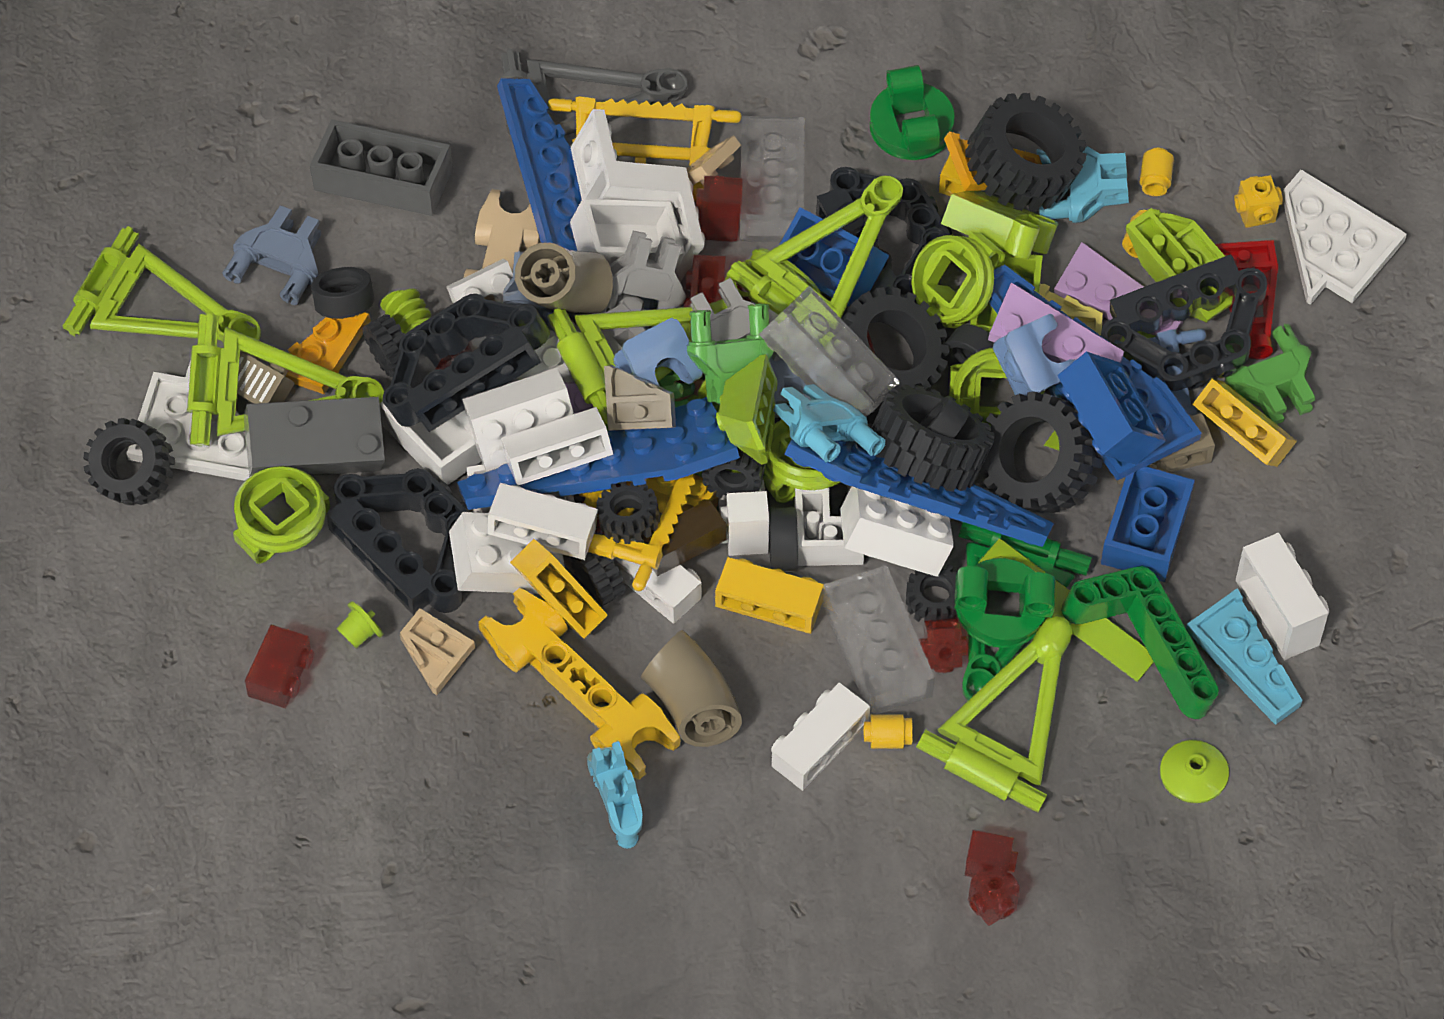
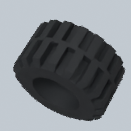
(104, 456)

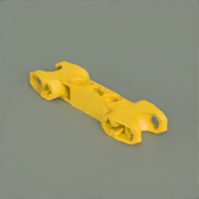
(538, 642)

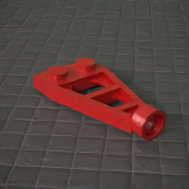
(1262, 257)

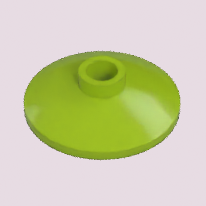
(1189, 783)

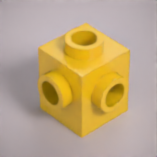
(1258, 201)

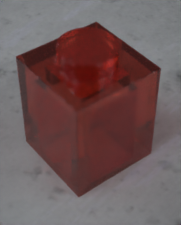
(988, 851)

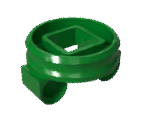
(921, 135)
(1006, 575)

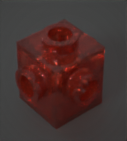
(944, 644)
(993, 894)

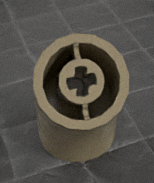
(564, 278)
(693, 692)

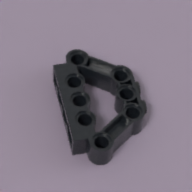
(917, 210)
(507, 352)
(1153, 358)
(391, 494)

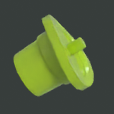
(359, 625)

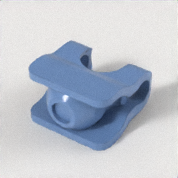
(658, 347)
(1024, 360)

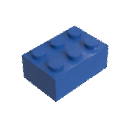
(827, 259)
(1110, 408)
(1148, 521)

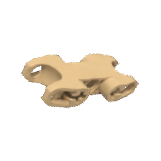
(503, 233)

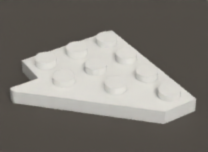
(1335, 239)
(167, 412)

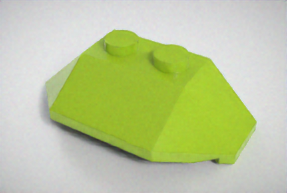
(1173, 245)
(748, 408)

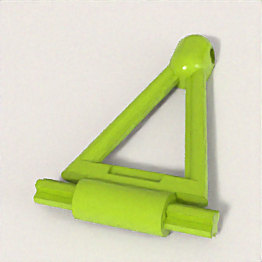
(114, 278)
(782, 287)
(589, 352)
(215, 378)
(987, 761)

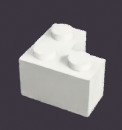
(746, 522)
(819, 534)

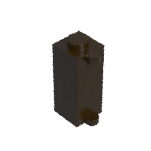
(695, 533)

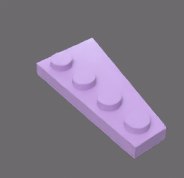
(1097, 281)
(1059, 345)

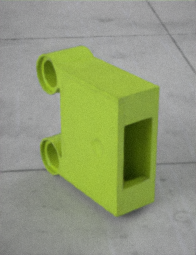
(1004, 226)

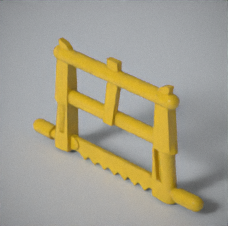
(700, 115)
(649, 554)

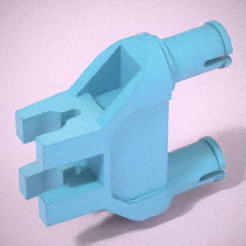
(1097, 185)
(825, 420)
(617, 792)

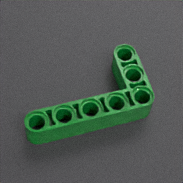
(1158, 625)

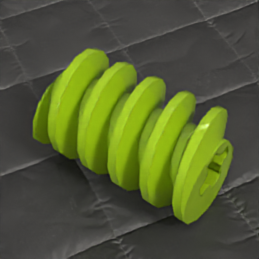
(406, 308)

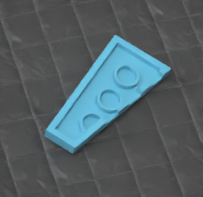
(1237, 646)

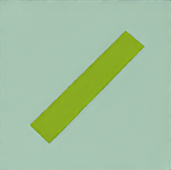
(1099, 634)

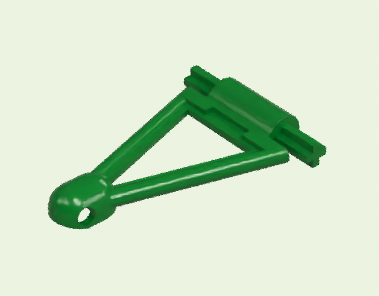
(983, 667)

